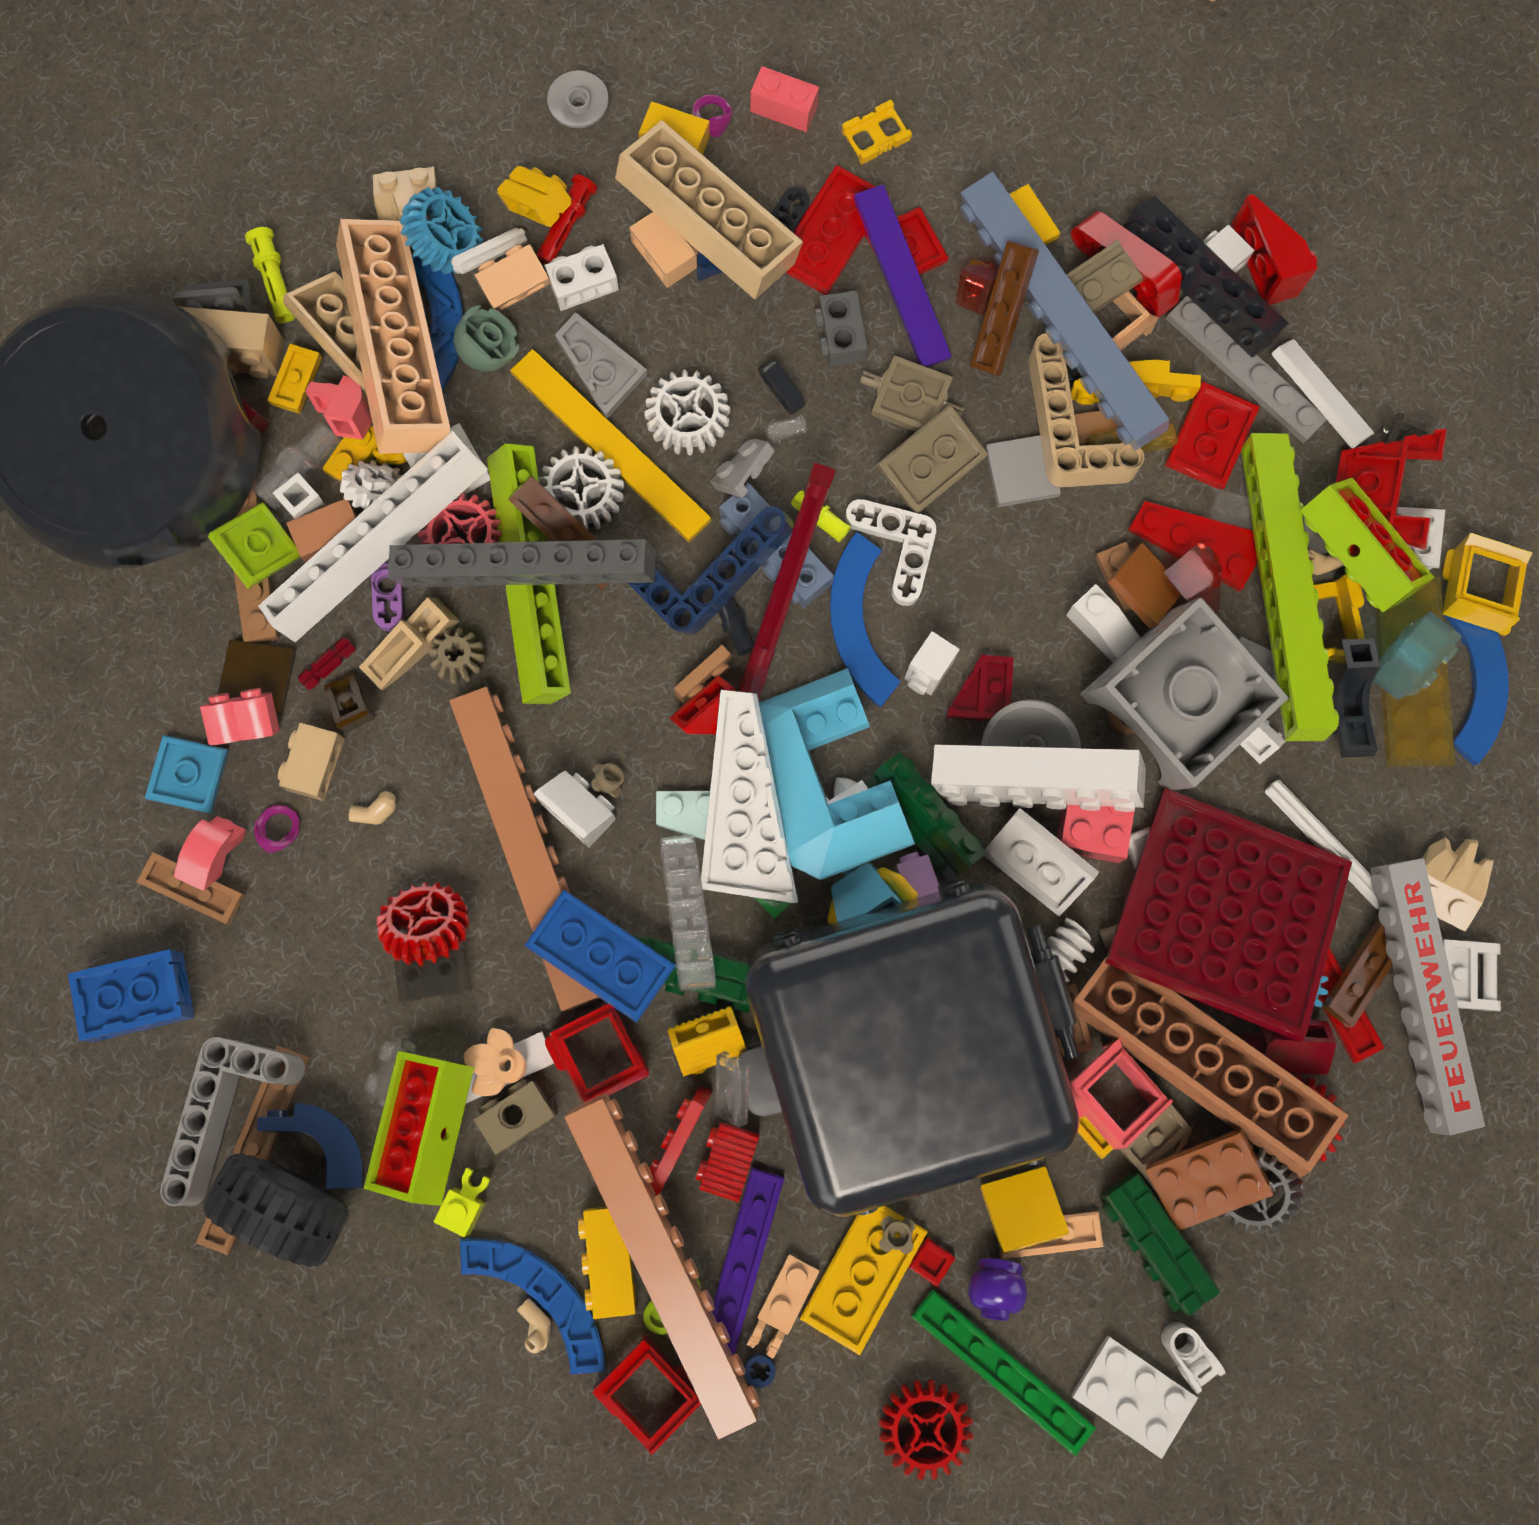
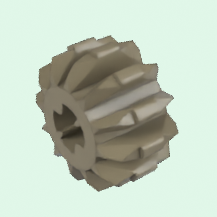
(449, 647)

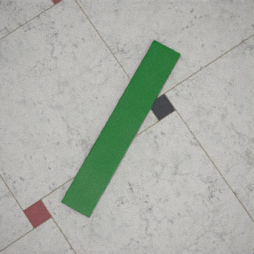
(1003, 1372)

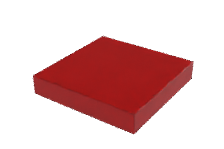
(921, 241)

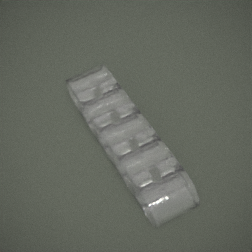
(687, 913)

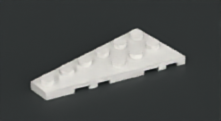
(744, 822)

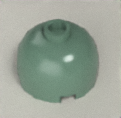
(485, 339)

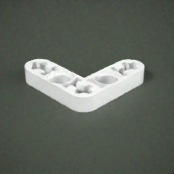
(911, 542)

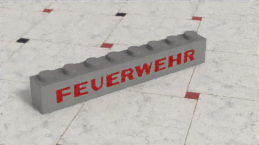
(1427, 997)

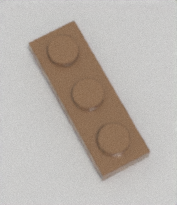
(216, 901)

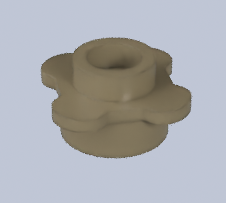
(608, 779)
(902, 1243)

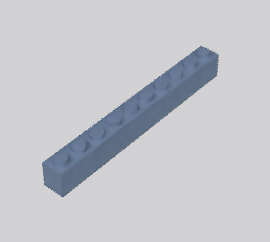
(1067, 317)

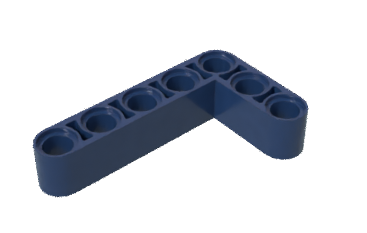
(714, 575)

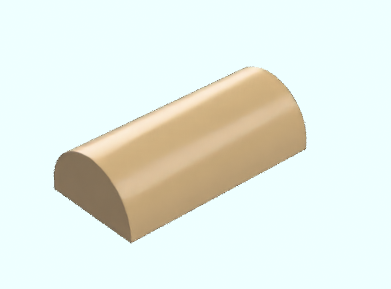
(326, 316)

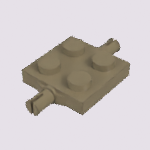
(909, 393)

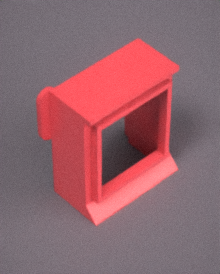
(1093, 1111)

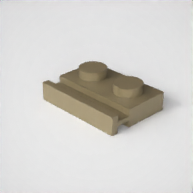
(1105, 276)

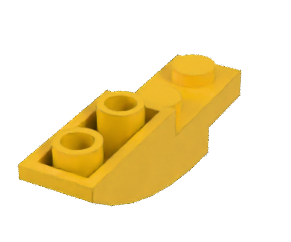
(1157, 379)

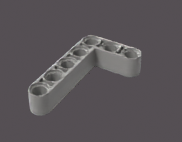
(216, 1109)

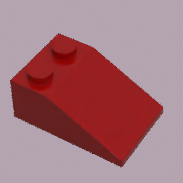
(1281, 256)

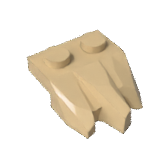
(395, 189)
(1457, 881)

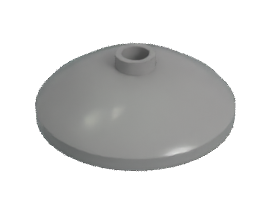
(1031, 720)

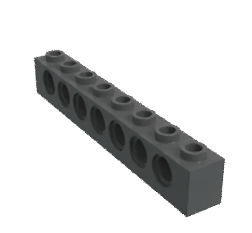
(522, 563)

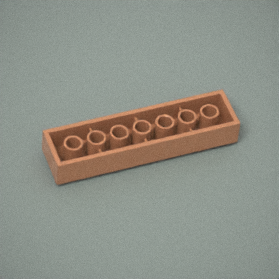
(1211, 1066)

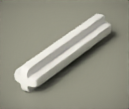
(488, 251)

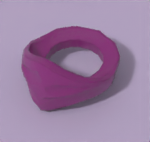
(718, 123)
(260, 831)

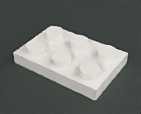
(1040, 862)
(1134, 1397)

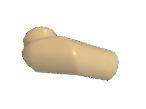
(1324, 563)
(376, 812)
(538, 1326)

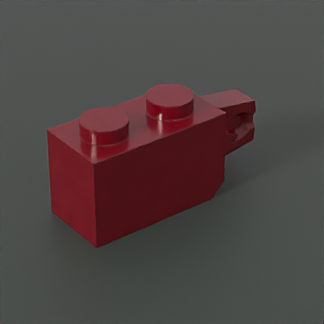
(1307, 1057)

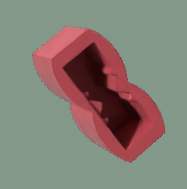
(239, 717)

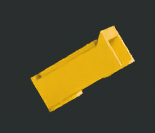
(1348, 600)
(1475, 609)

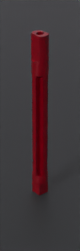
(763, 649)

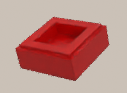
(931, 1261)

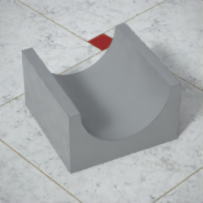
(1188, 693)

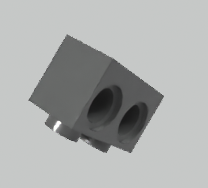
(847, 328)

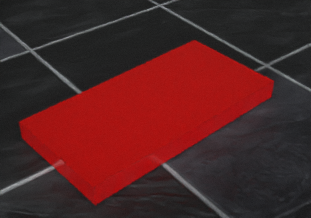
(830, 231)

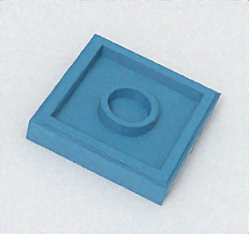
(187, 774)

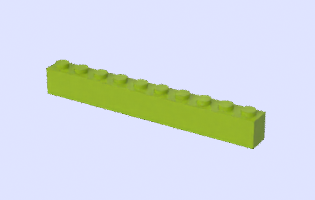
(1288, 588)

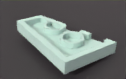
(683, 811)

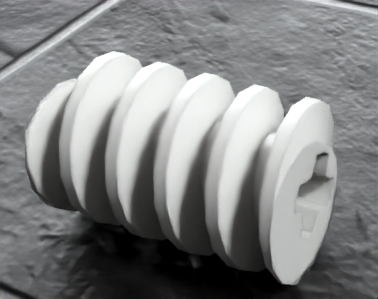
(1070, 944)

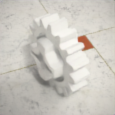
(367, 482)

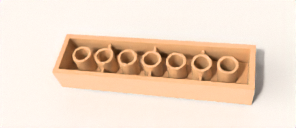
(391, 336)

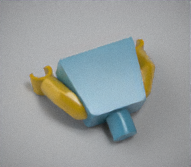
(867, 890)

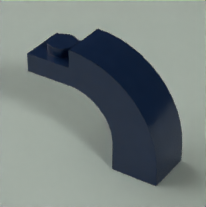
(337, 1141)

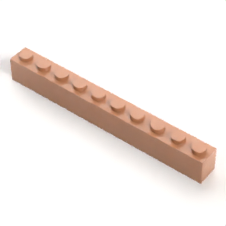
(515, 821)
(663, 1266)

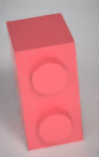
(784, 99)

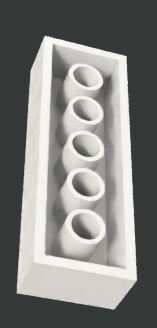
(1040, 776)

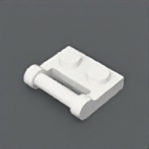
(1463, 967)

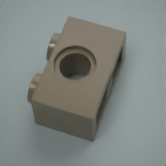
(493, 1120)

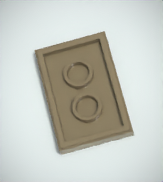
(932, 459)

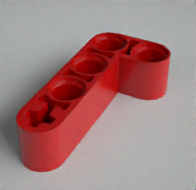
(1160, 275)

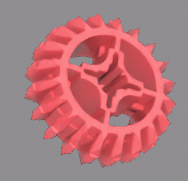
(469, 527)

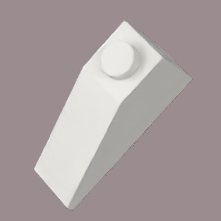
(1103, 623)

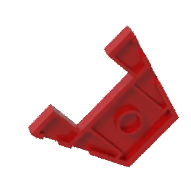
(1380, 474)

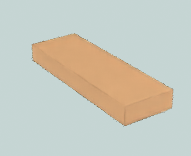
(1083, 1234)

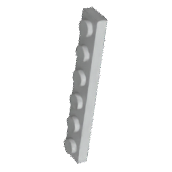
(1249, 373)

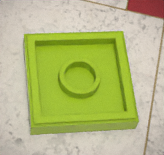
(255, 545)

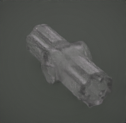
(300, 459)

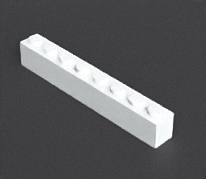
(366, 540)

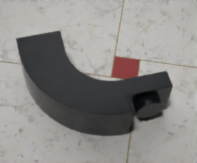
(1352, 675)

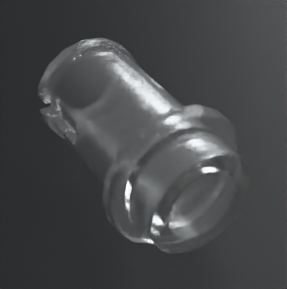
(785, 428)

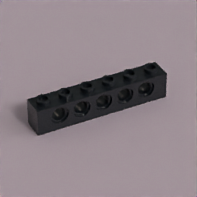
(1208, 278)

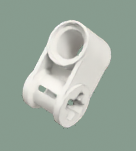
(1194, 1359)

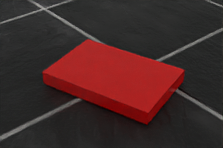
(1212, 436)

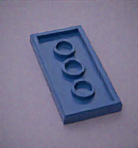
(600, 956)

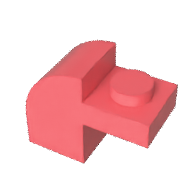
(343, 407)
(206, 850)

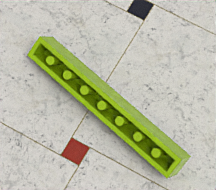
(531, 607)

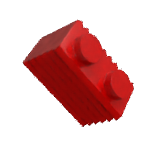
(728, 1161)

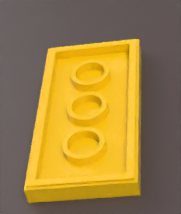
(859, 1281)

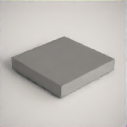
(1019, 471)

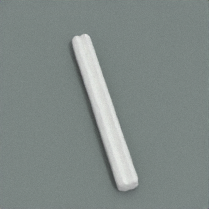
(1320, 836)

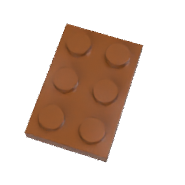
(1209, 1179)

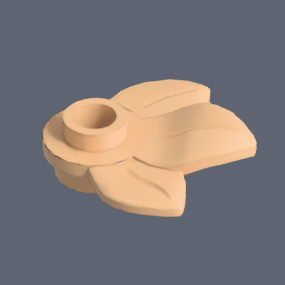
(490, 1063)

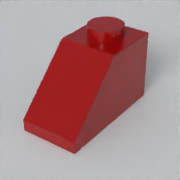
(702, 710)

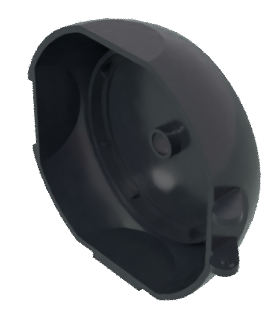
(174, 439)

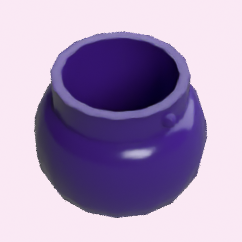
(997, 1288)

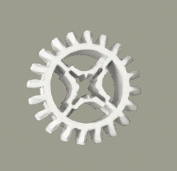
(668, 396)
(593, 487)

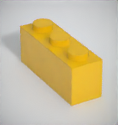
(608, 1266)

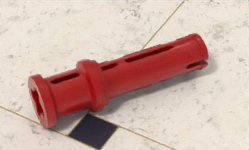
(580, 194)

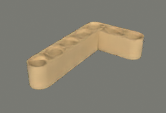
(1063, 424)

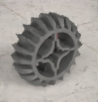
(1268, 1214)

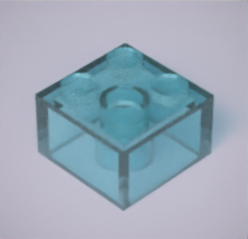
(1416, 655)

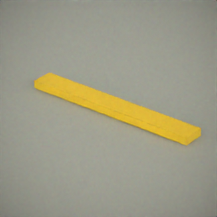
(603, 436)

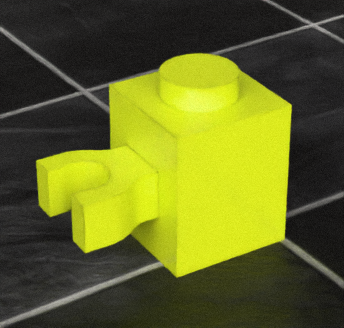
(462, 1207)

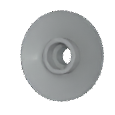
(574, 88)

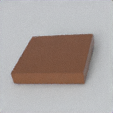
(1144, 586)

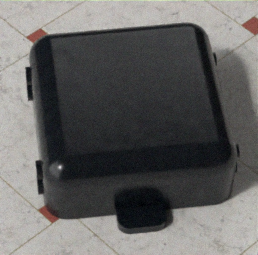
(912, 1047)

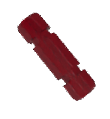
(326, 663)

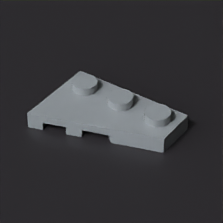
(599, 363)

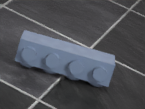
(814, 576)

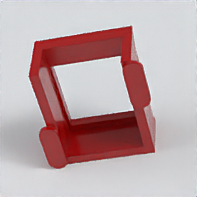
(564, 1061)
(677, 1376)

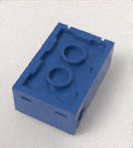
(131, 995)

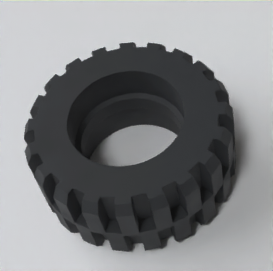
(275, 1210)

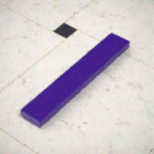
(902, 276)
(746, 1251)

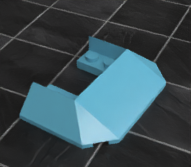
(821, 835)

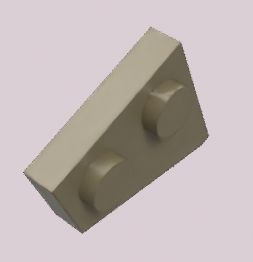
(1159, 1140)

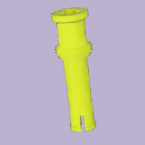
(268, 262)

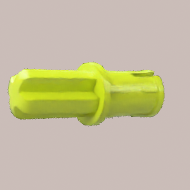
(827, 520)

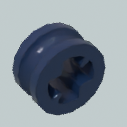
(757, 1381)

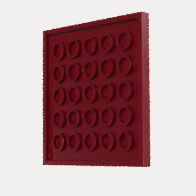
(1230, 914)

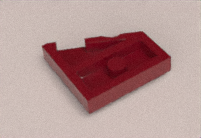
(985, 690)

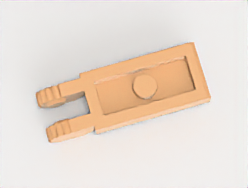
(784, 1302)

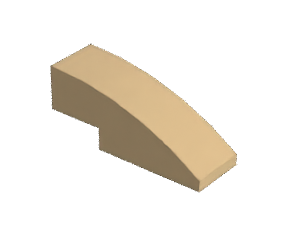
(408, 642)

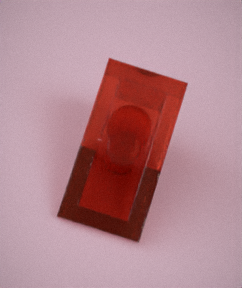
(976, 286)
(1198, 576)

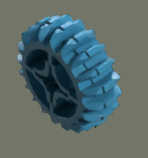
(445, 225)

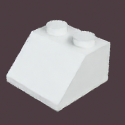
(575, 807)

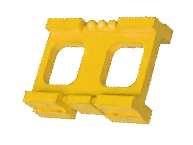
(870, 124)

